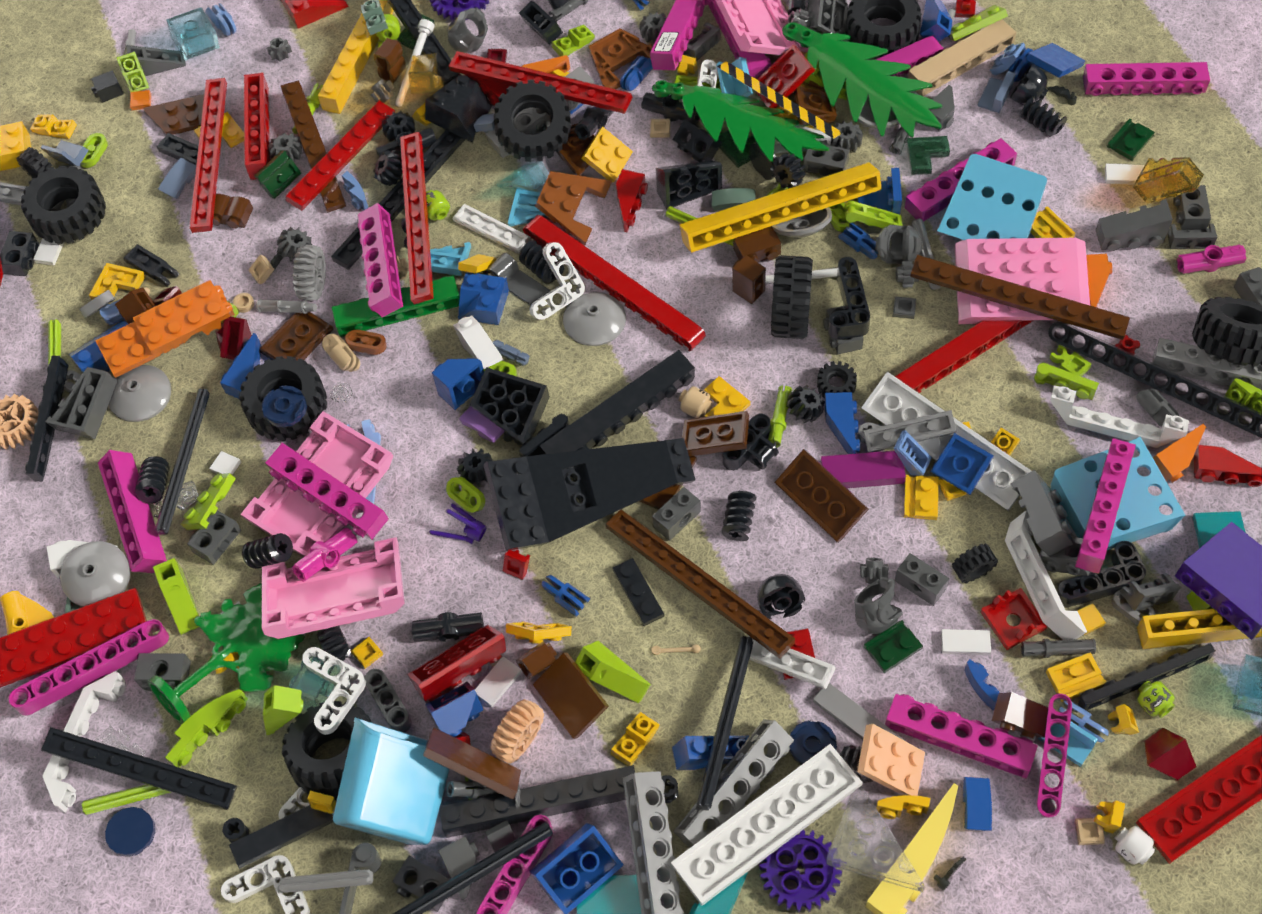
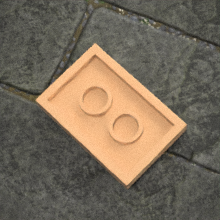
(890, 761)

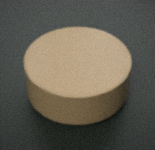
(243, 302)

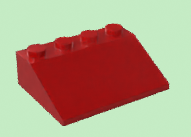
(308, 11)
(458, 662)

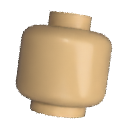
(695, 402)

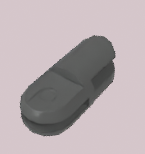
(1156, 405)

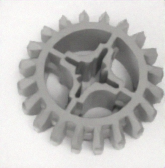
(309, 272)

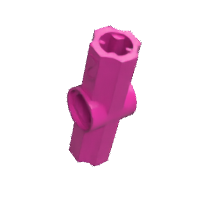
(1211, 258)
(324, 554)

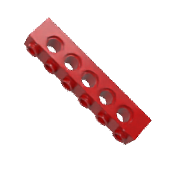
(256, 123)

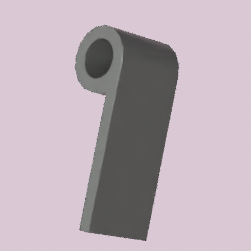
(518, 282)
(363, 857)

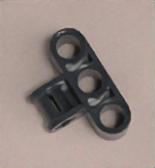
(758, 451)

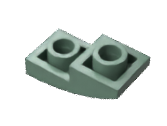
(374, 16)
(731, 197)

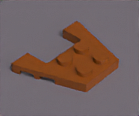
(615, 52)
(562, 197)

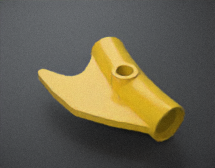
(22, 612)

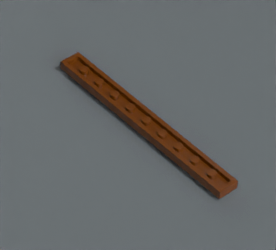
(1020, 297)
(701, 584)

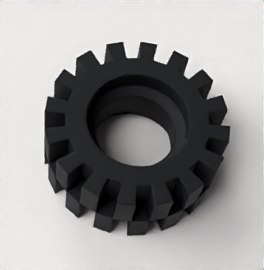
(33, 162)
(836, 370)
(974, 563)

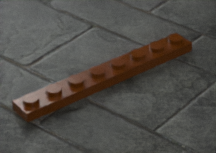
(311, 140)

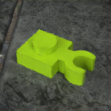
(1072, 363)

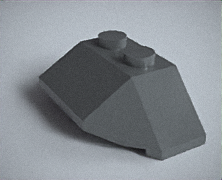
(828, 15)

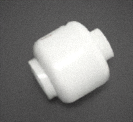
(1134, 845)

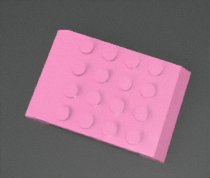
(758, 25)
(1038, 263)
(341, 454)
(352, 591)

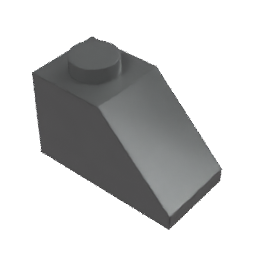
(944, 114)
(459, 857)

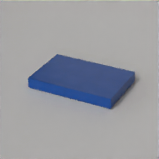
(1055, 60)

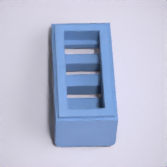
(918, 461)

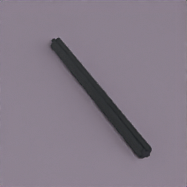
(182, 462)
(725, 724)
(478, 870)

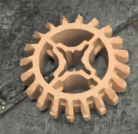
(11, 427)
(517, 731)

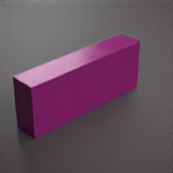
(866, 469)

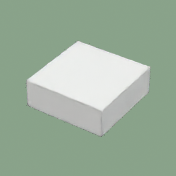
(225, 464)

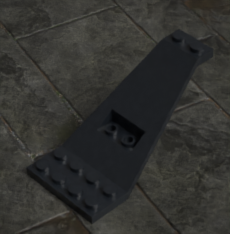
(538, 498)

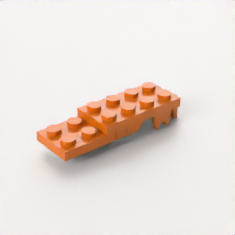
(165, 327)

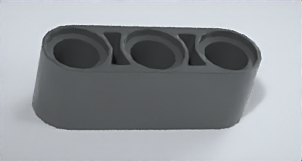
(385, 691)

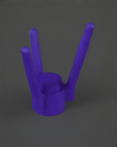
(474, 529)

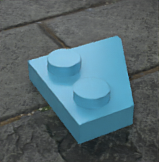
(524, 208)
(446, 259)

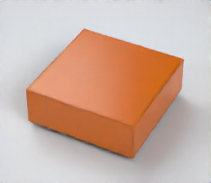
(140, 99)

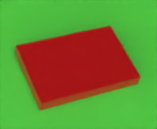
(786, 74)

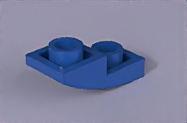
(977, 677)
(977, 803)

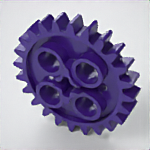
(454, 7)
(806, 892)

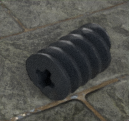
(1042, 118)
(533, 259)
(152, 479)
(738, 515)
(267, 551)

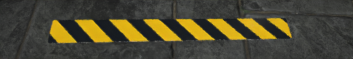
(780, 100)

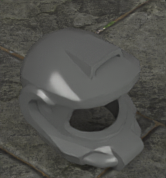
(460, 36)
(904, 244)
(877, 615)

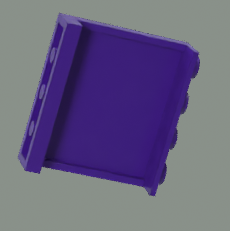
(1228, 577)

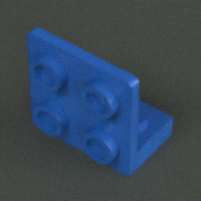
(889, 197)

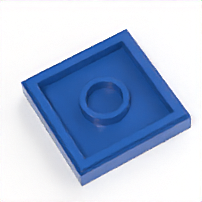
(962, 464)

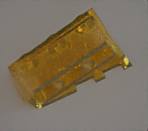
(424, 75)
(1167, 178)

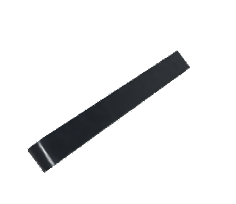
(1149, 377)

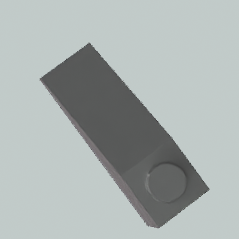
(156, 60)

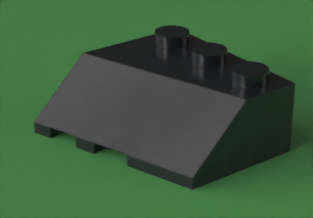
(458, 107)
(687, 181)
(511, 402)

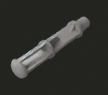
(285, 306)

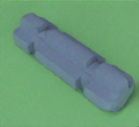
(511, 353)

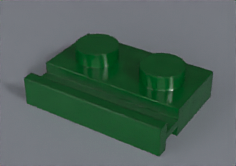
(1130, 139)
(277, 174)
(893, 646)

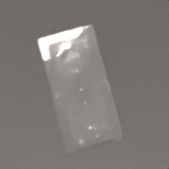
(187, 496)

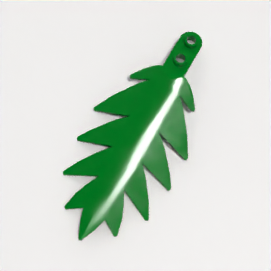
(865, 77)
(716, 107)

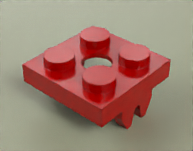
(1017, 604)

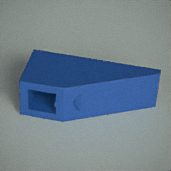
(936, 20)
(241, 366)
(840, 419)
(694, 751)

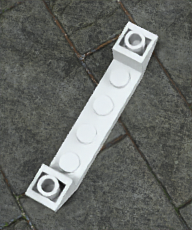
(1172, 429)
(1038, 582)
(107, 688)

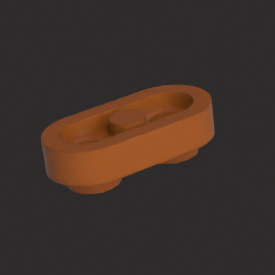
(368, 343)

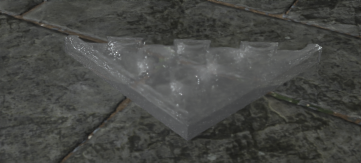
(868, 846)

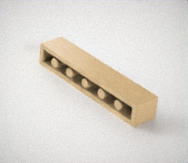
(963, 56)

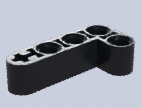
(854, 303)
(1102, 588)

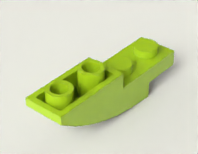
(211, 718)

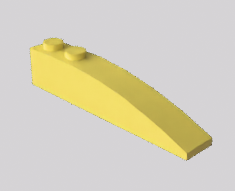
(921, 853)

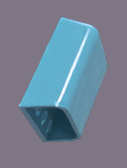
(993, 201)
(1138, 509)
(389, 785)

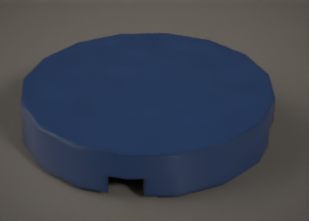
(284, 406)
(818, 730)
(130, 831)

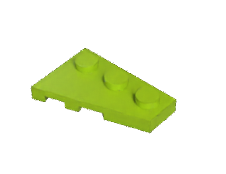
(977, 22)
(197, 516)

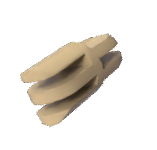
(340, 353)

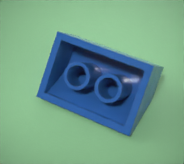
(90, 354)
(576, 868)

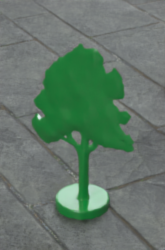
(240, 632)

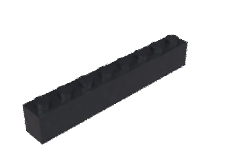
(623, 406)
(528, 802)

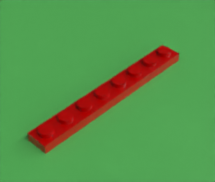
(338, 156)

